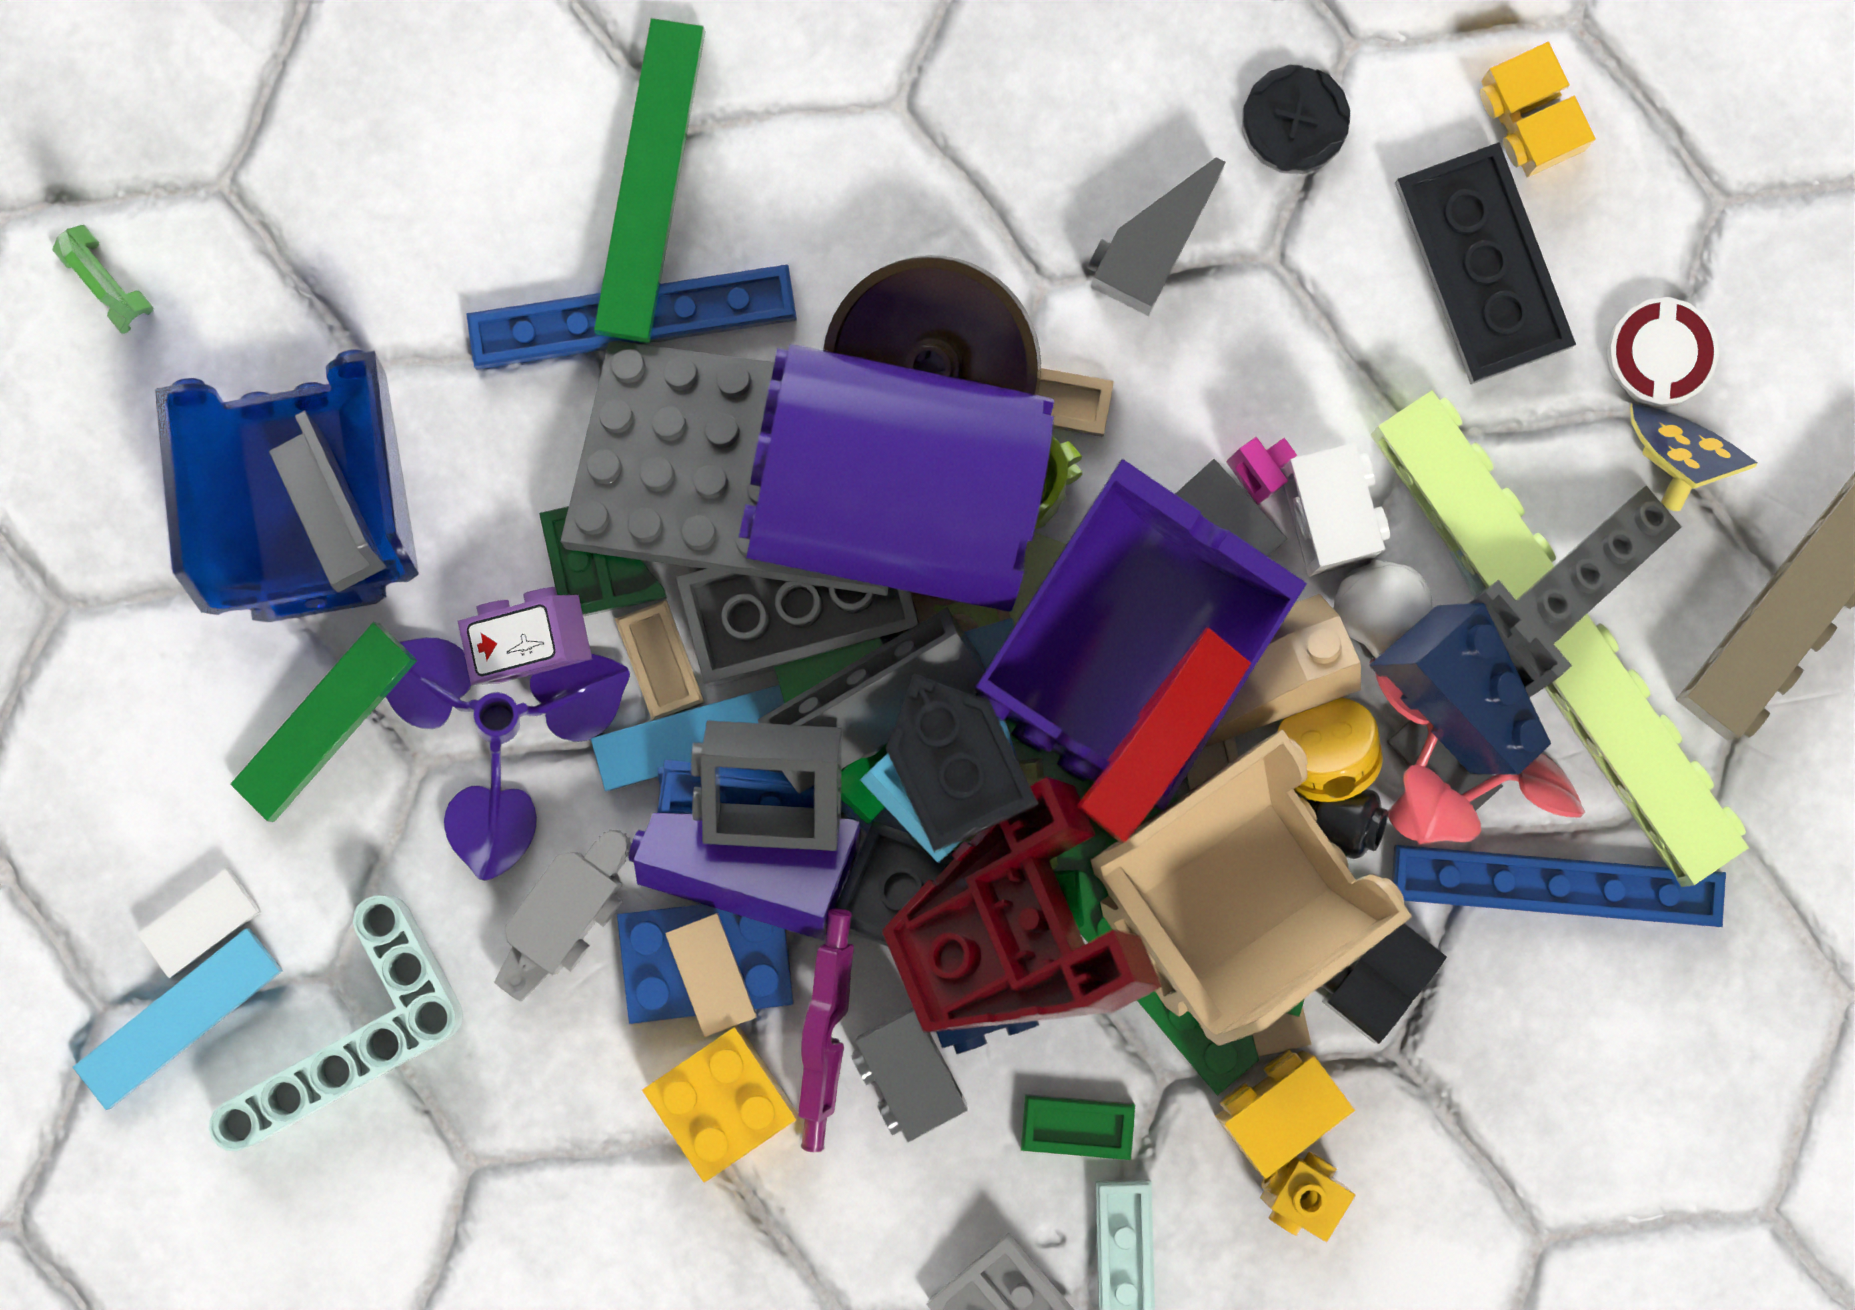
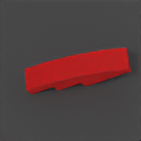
(1164, 735)

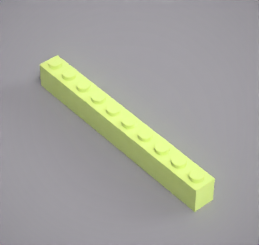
(1597, 692)

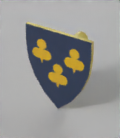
(1685, 452)

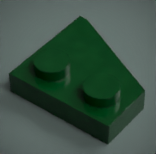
(598, 579)

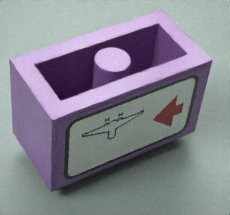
(524, 638)

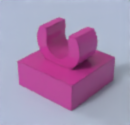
(1260, 468)

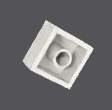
(1334, 509)

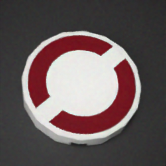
(1663, 352)

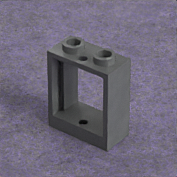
(769, 748)

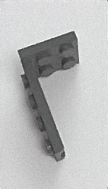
(1575, 587)

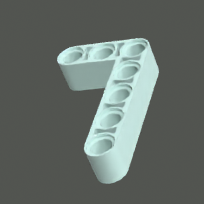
(357, 1047)

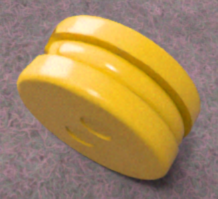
(1339, 748)

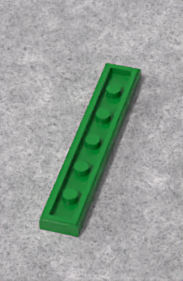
(650, 180)

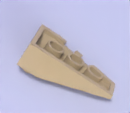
(1299, 670)

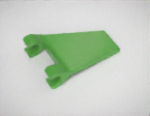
(73, 252)

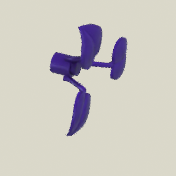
(579, 703)

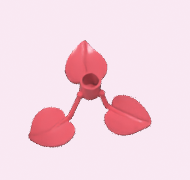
(1436, 813)

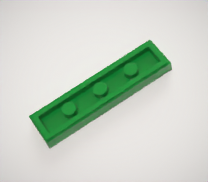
(323, 722)

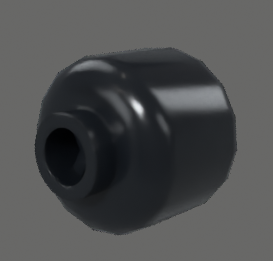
(1353, 823)

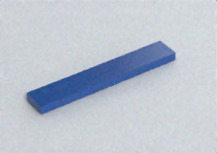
(681, 311)
(1556, 886)

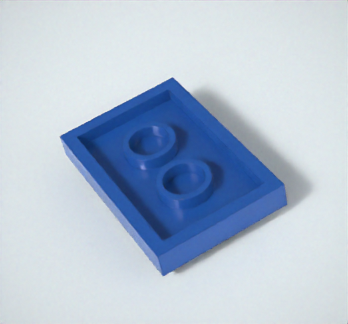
(653, 978)

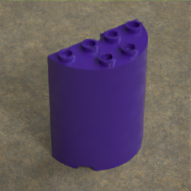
(897, 477)
(1122, 615)

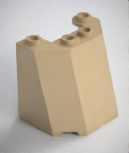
(1244, 895)

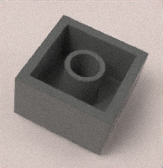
(910, 1075)

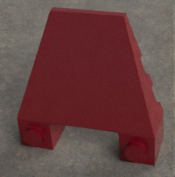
(999, 938)

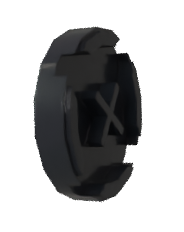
(1295, 119)

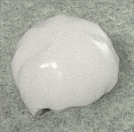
(1381, 603)

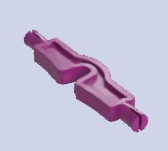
(819, 1050)

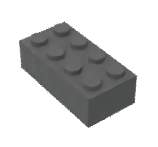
(759, 623)

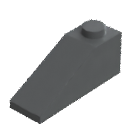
(1149, 244)

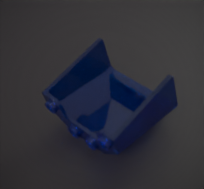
(231, 515)

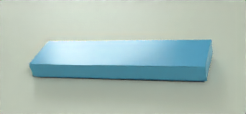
(177, 1018)

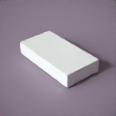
(198, 923)

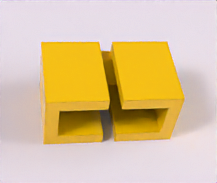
(1524, 86)

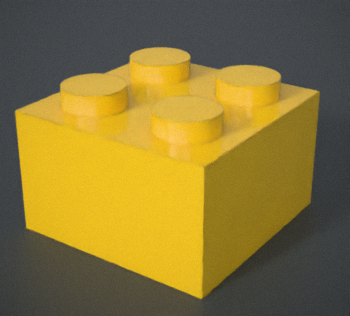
(721, 1103)
(1283, 1111)

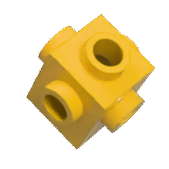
(1306, 1196)

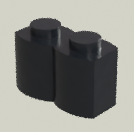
(1383, 982)

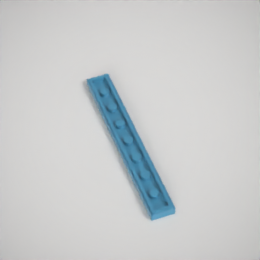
(639, 751)

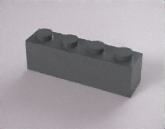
(871, 691)

